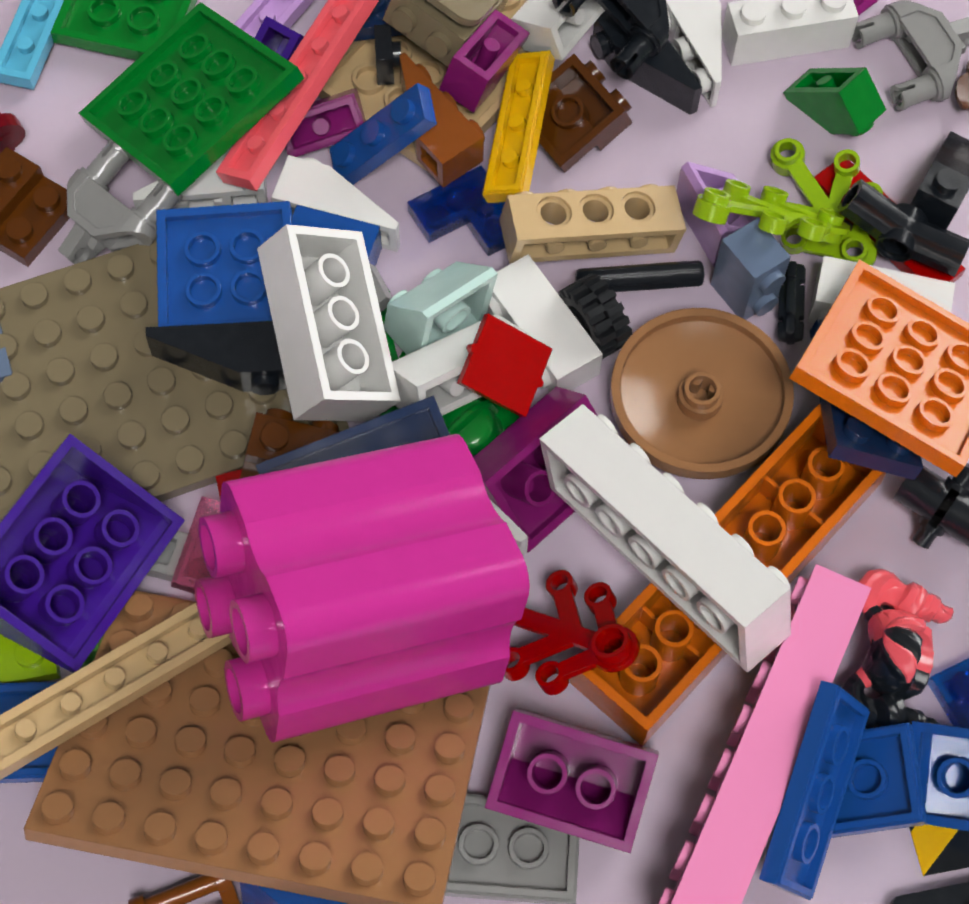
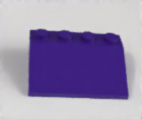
(76, 553)

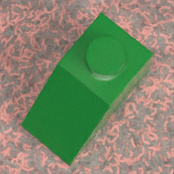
(838, 99)

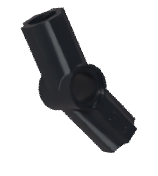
(902, 230)

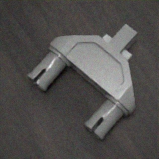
(928, 44)
(103, 219)

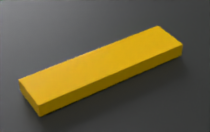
(518, 126)

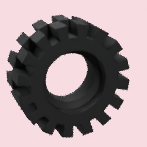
(598, 312)

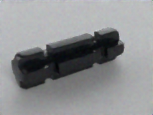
(792, 305)

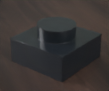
(386, 53)

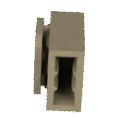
(440, 25)

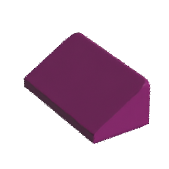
(327, 123)

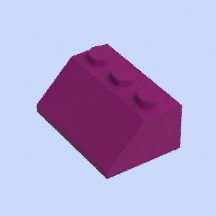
(516, 468)
(572, 779)

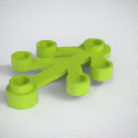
(796, 168)
(772, 209)

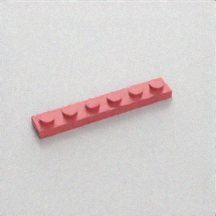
(316, 58)

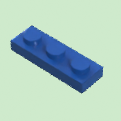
(384, 134)

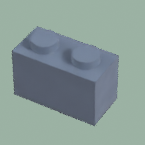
(750, 270)

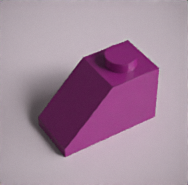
(483, 60)

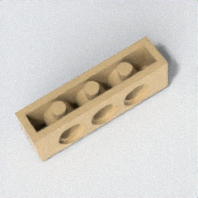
(624, 223)

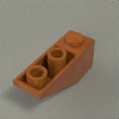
(452, 144)

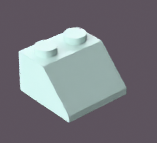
(440, 305)

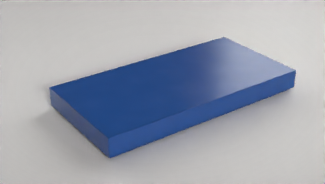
(815, 792)

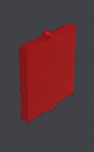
(504, 365)

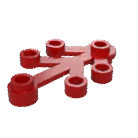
(569, 632)

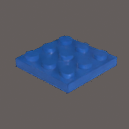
(212, 262)

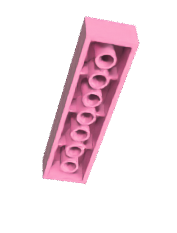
(766, 743)

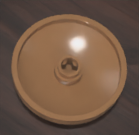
(702, 393)

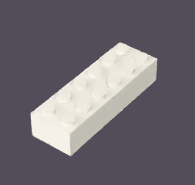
(668, 537)

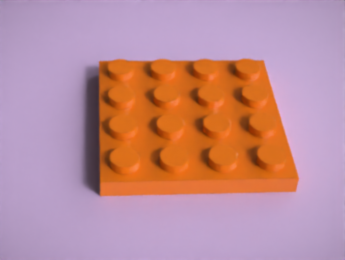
(894, 366)

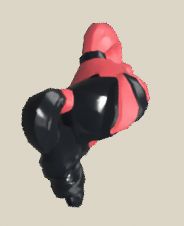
(899, 648)

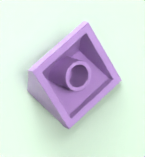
(693, 181)

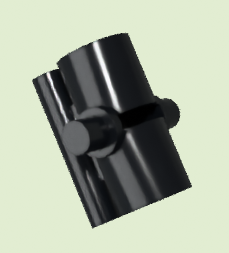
(940, 504)

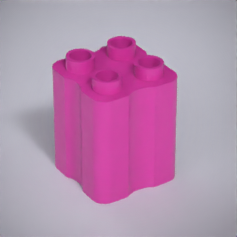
(360, 586)

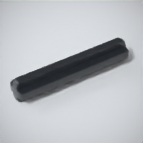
(649, 275)

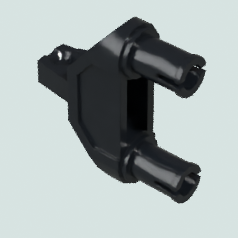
(643, 22)

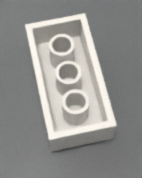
(328, 324)

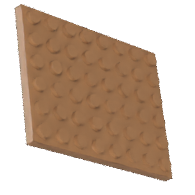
(320, 815)

